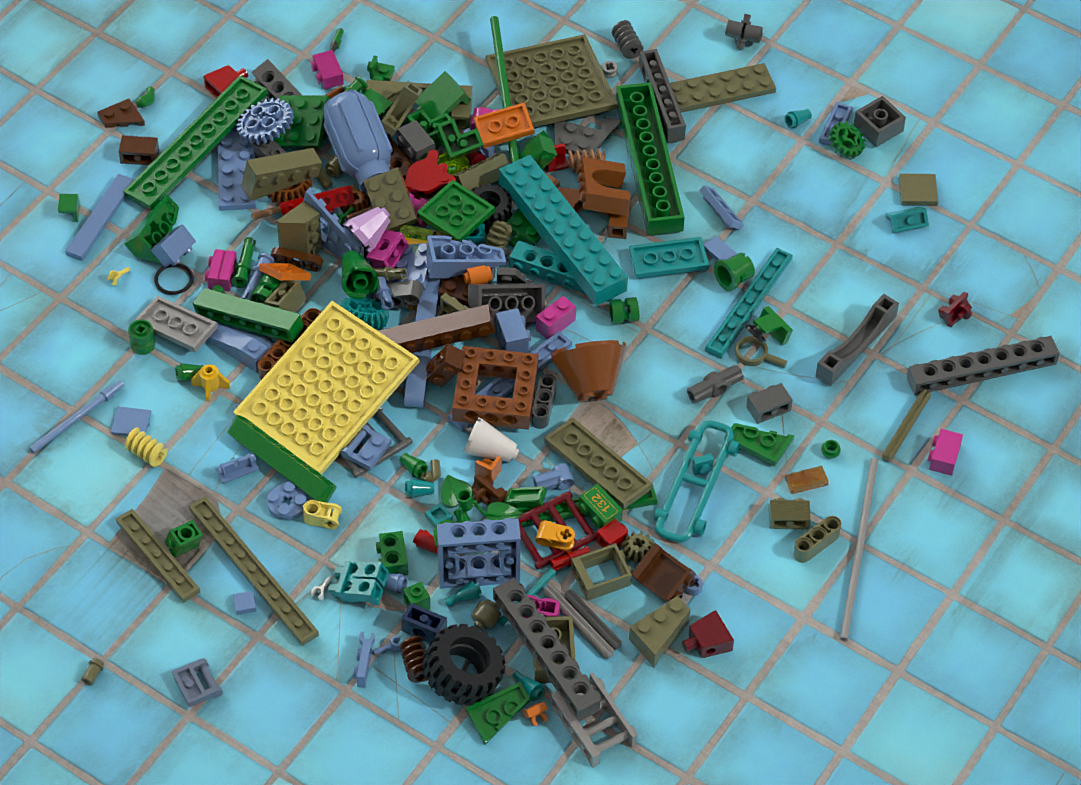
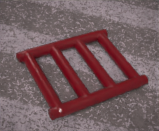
(550, 506)

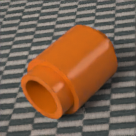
(478, 275)

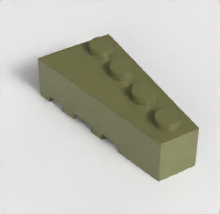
(279, 171)

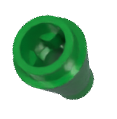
(186, 371)
(413, 465)

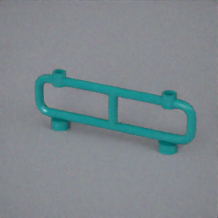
(696, 525)

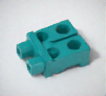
(359, 582)

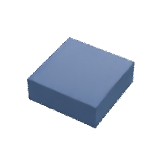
(244, 602)

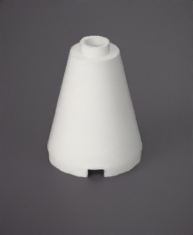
(489, 443)

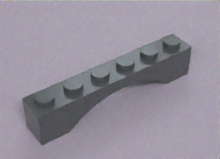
(838, 360)

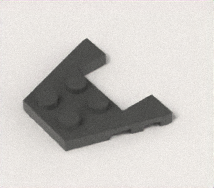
(582, 137)

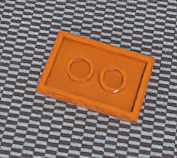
(504, 125)

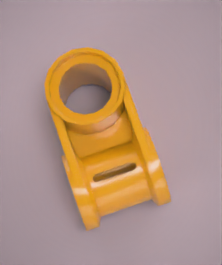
(554, 535)

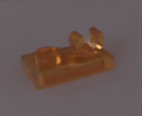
(806, 479)

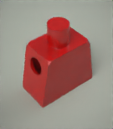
(221, 78)

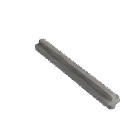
(580, 623)

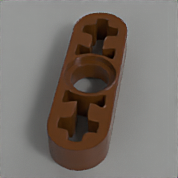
(306, 261)

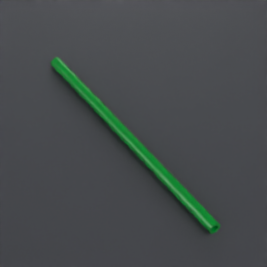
(503, 81)

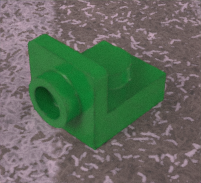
(384, 70)

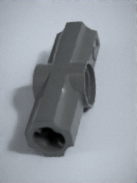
(715, 384)

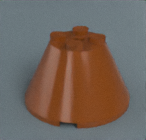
(591, 368)

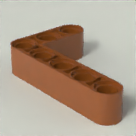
(275, 353)

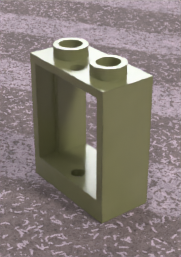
(581, 563)

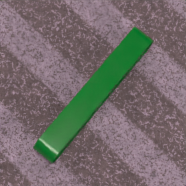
(281, 459)

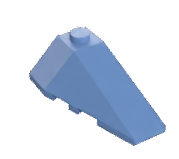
(452, 258)
(241, 345)

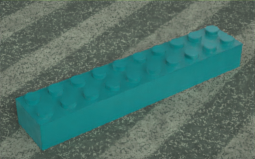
(563, 230)

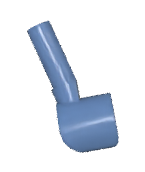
(392, 646)

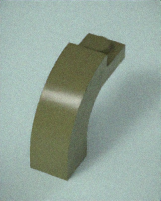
(400, 108)

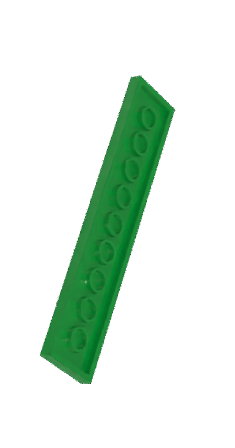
(195, 142)

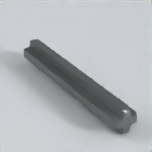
(596, 623)

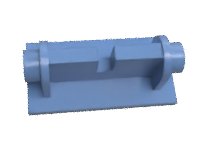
(237, 468)

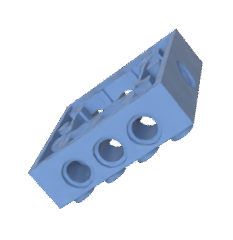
(459, 570)

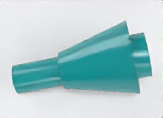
(468, 592)
(533, 688)

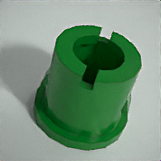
(733, 271)

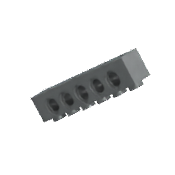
(275, 82)
(668, 108)

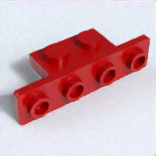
(333, 198)

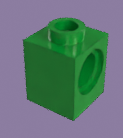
(417, 595)

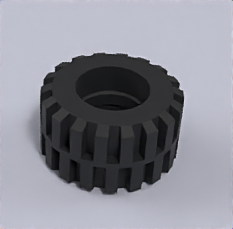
(499, 199)

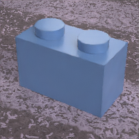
(174, 245)

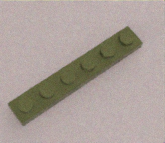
(158, 555)

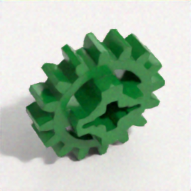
(846, 140)

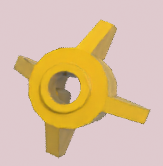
(210, 380)

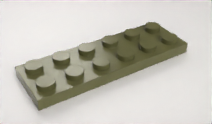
(723, 87)
(598, 463)

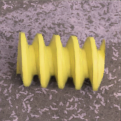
(146, 447)

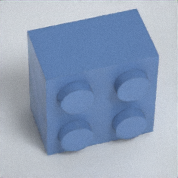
(512, 332)

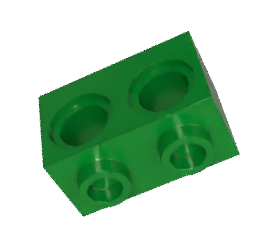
(395, 554)

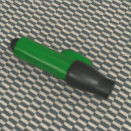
(335, 44)

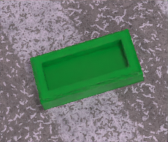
(526, 496)

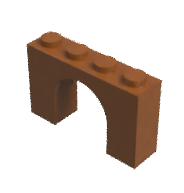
(595, 173)
(617, 223)

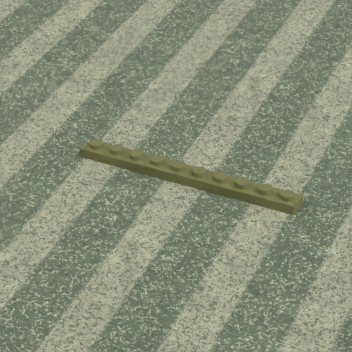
(254, 571)

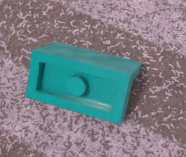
(908, 219)

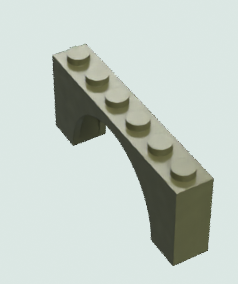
(392, 89)

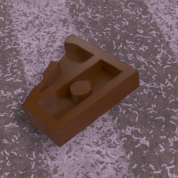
(120, 115)

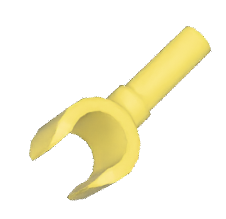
(114, 275)

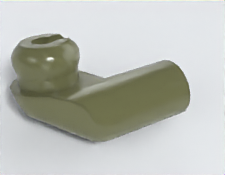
(434, 474)

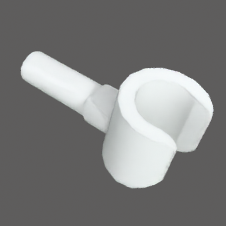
(321, 589)

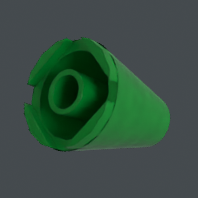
(357, 276)

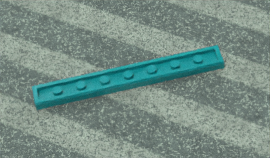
(748, 303)

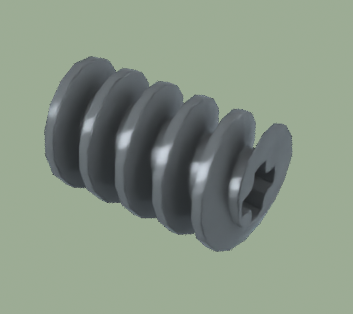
(627, 39)

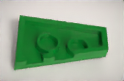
(761, 444)
(497, 710)

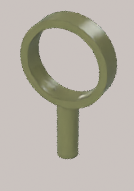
(755, 362)

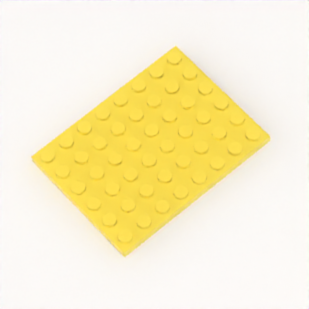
(327, 386)

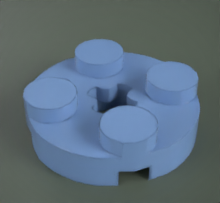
(283, 492)

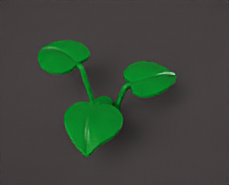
(459, 493)

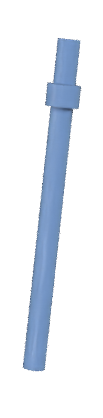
(105, 395)

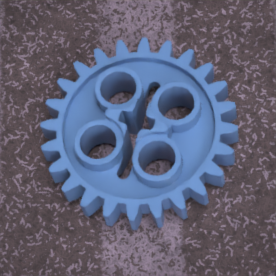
(265, 121)

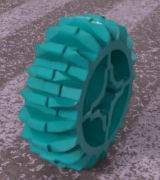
(367, 310)

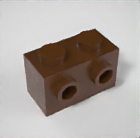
(444, 365)

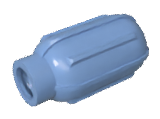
(357, 136)

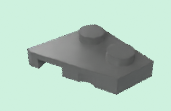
(511, 275)

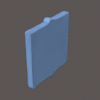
(130, 418)

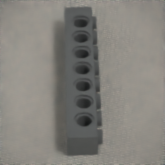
(983, 365)
(580, 706)

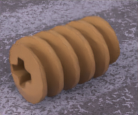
(576, 158)

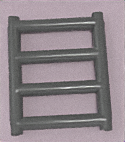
(403, 443)

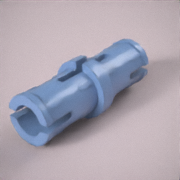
(384, 294)

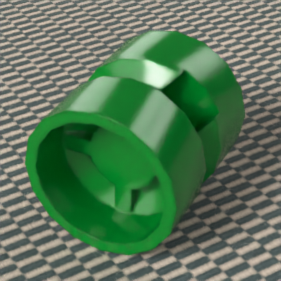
(264, 288)
(617, 310)
(141, 337)

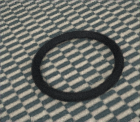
(173, 292)

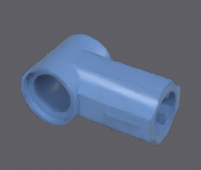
(558, 477)

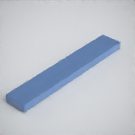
(99, 218)

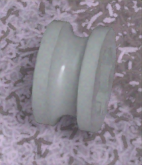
(609, 65)

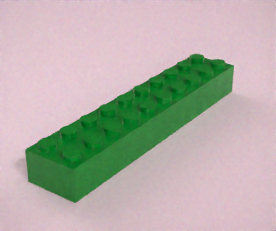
(649, 159)

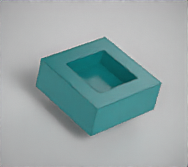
(702, 464)
(438, 514)

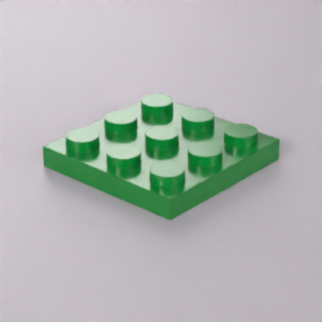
(307, 123)
(455, 211)

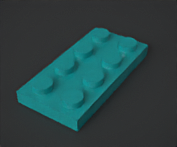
(668, 257)

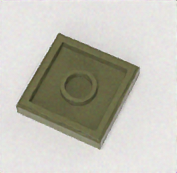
(918, 189)

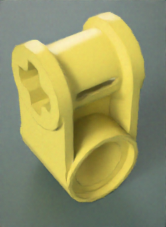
(322, 514)

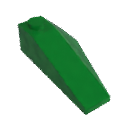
(153, 229)

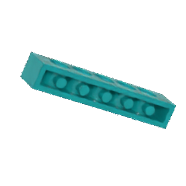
(542, 265)

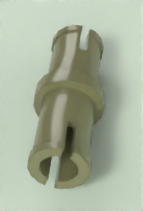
(391, 273)

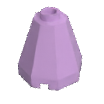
(369, 226)

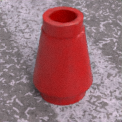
(425, 541)

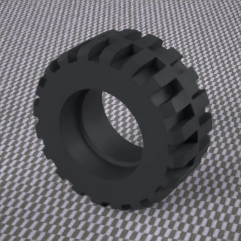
(476, 648)

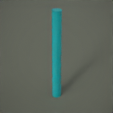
(533, 590)

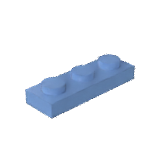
(721, 208)

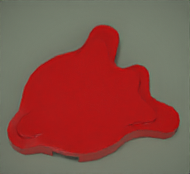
(428, 175)

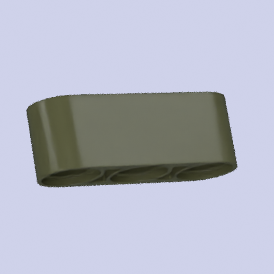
(809, 540)

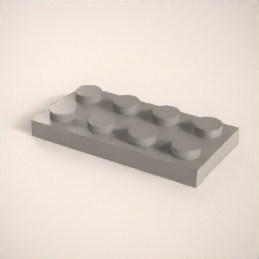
(178, 323)

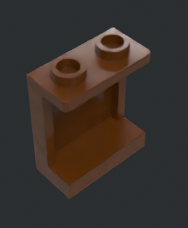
(663, 574)

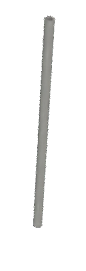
(859, 550)

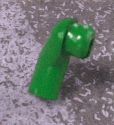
(147, 99)

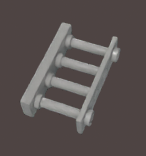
(582, 735)

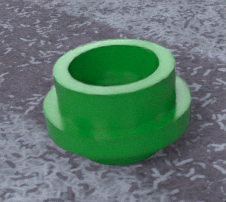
(830, 445)

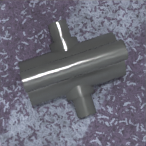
(744, 31)

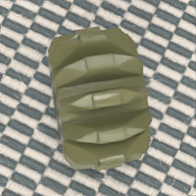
(499, 234)
(636, 546)

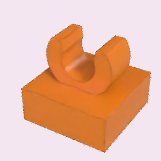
(534, 711)

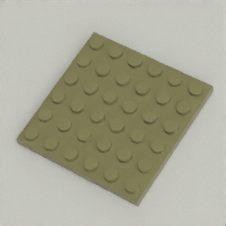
(556, 80)

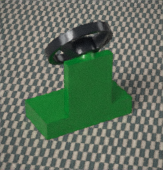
(770, 323)

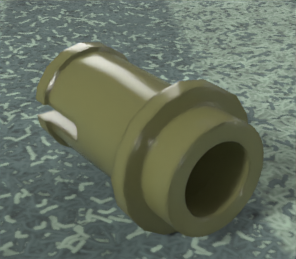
(92, 671)

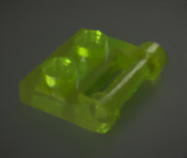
(409, 231)

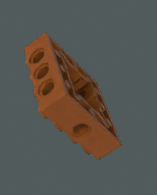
(496, 410)

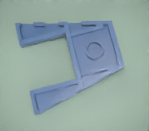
(338, 239)

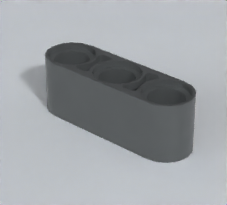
(404, 293)
(544, 401)

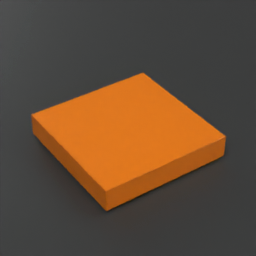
(284, 271)

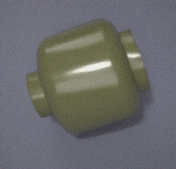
(486, 615)

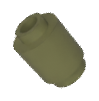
(333, 168)

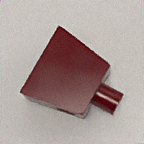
(709, 636)

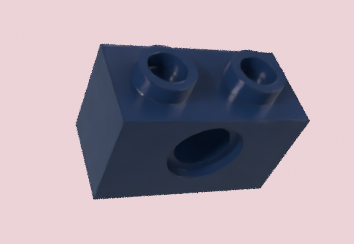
(422, 622)

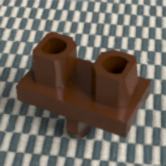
(485, 492)

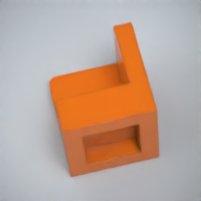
(488, 467)

